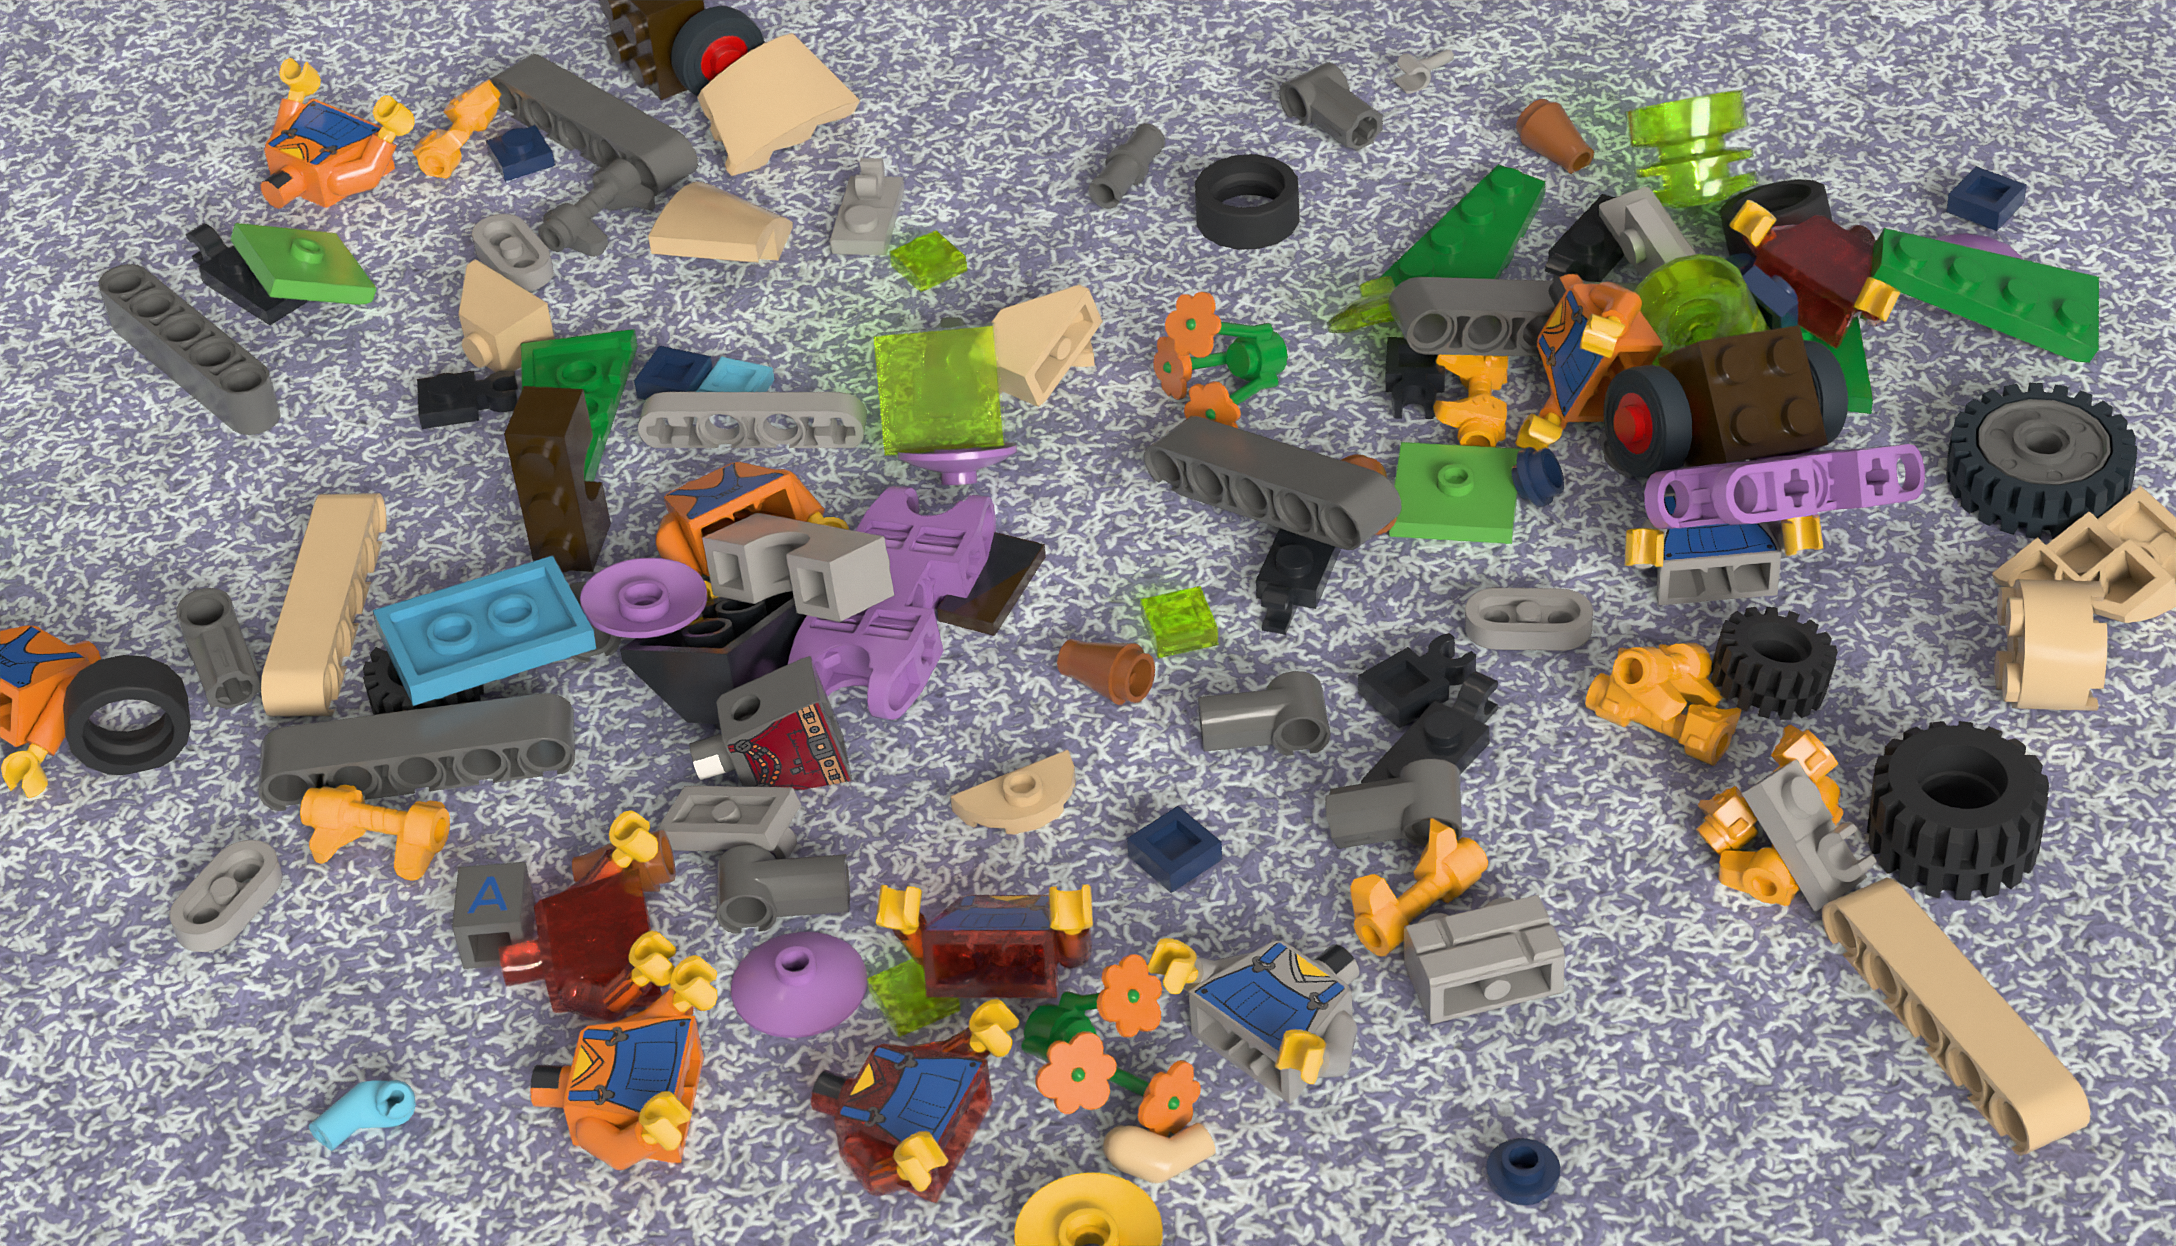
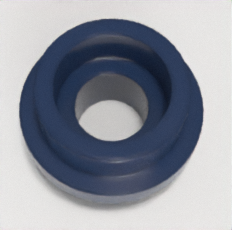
(1537, 475)
(1519, 1185)

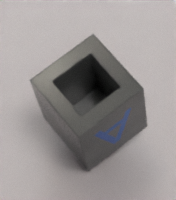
(492, 911)

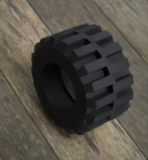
(1950, 847)

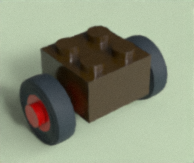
(677, 42)
(1726, 403)

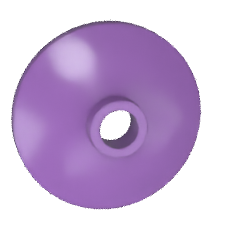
(959, 465)
(643, 597)
(804, 1001)

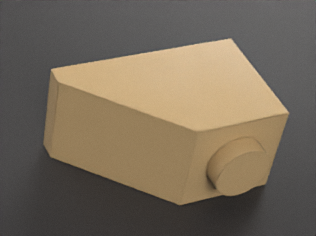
(498, 318)
(1043, 340)

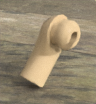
(1155, 1156)

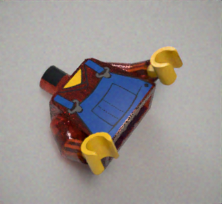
(993, 941)
(915, 1105)

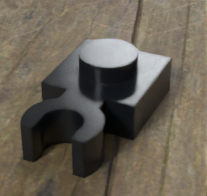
(1412, 377)
(459, 397)
(1409, 684)

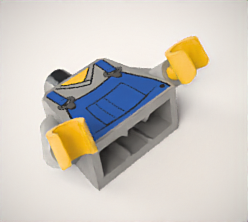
(1718, 558)
(1268, 1009)

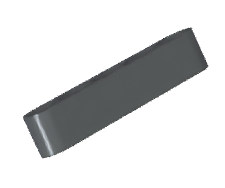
(594, 122)
(1474, 315)
(190, 349)
(1274, 482)
(420, 749)

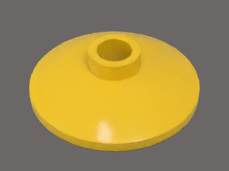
(1088, 1211)

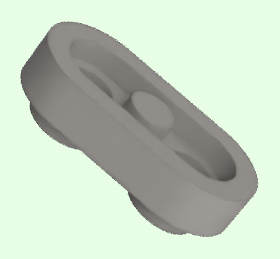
(513, 250)
(1528, 619)
(218, 902)

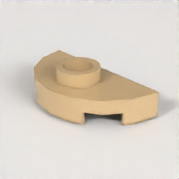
(1021, 798)

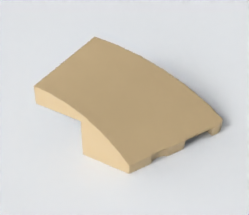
(772, 102)
(717, 225)
(2124, 549)

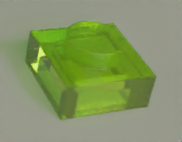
(928, 261)
(1179, 622)
(903, 998)

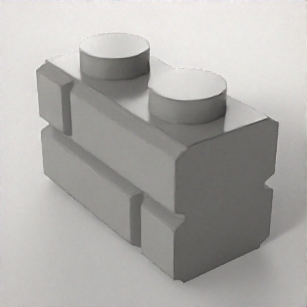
(1484, 958)

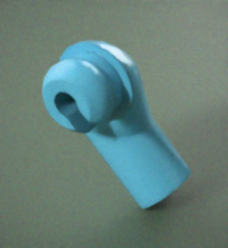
(364, 1106)

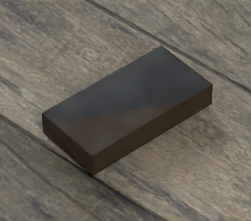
(998, 587)

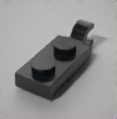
(1585, 248)
(229, 275)
(1293, 577)
(1444, 732)

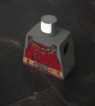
(777, 733)

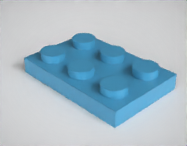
(483, 630)

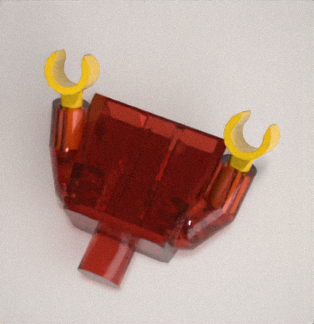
(1823, 266)
(598, 935)

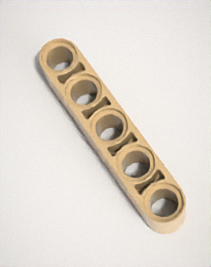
(321, 605)
(1959, 1014)

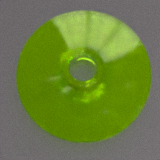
(1366, 310)

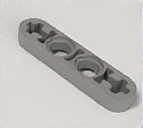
(751, 413)

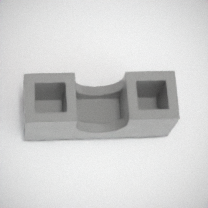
(825, 566)

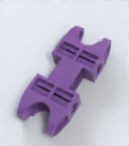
(1785, 486)
(898, 640)

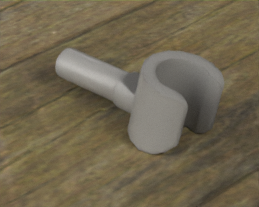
(1418, 71)

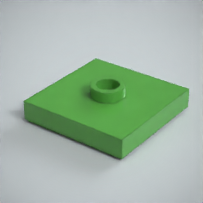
(303, 264)
(1456, 493)

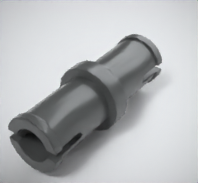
(1126, 166)

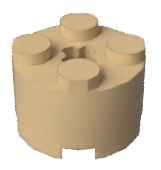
(2051, 645)

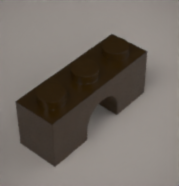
(547, 457)

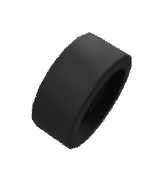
(1787, 201)
(1247, 226)
(118, 680)

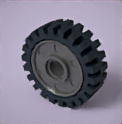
(2039, 458)

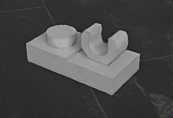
(867, 211)
(732, 817)
(1805, 835)

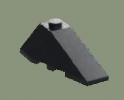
(716, 653)

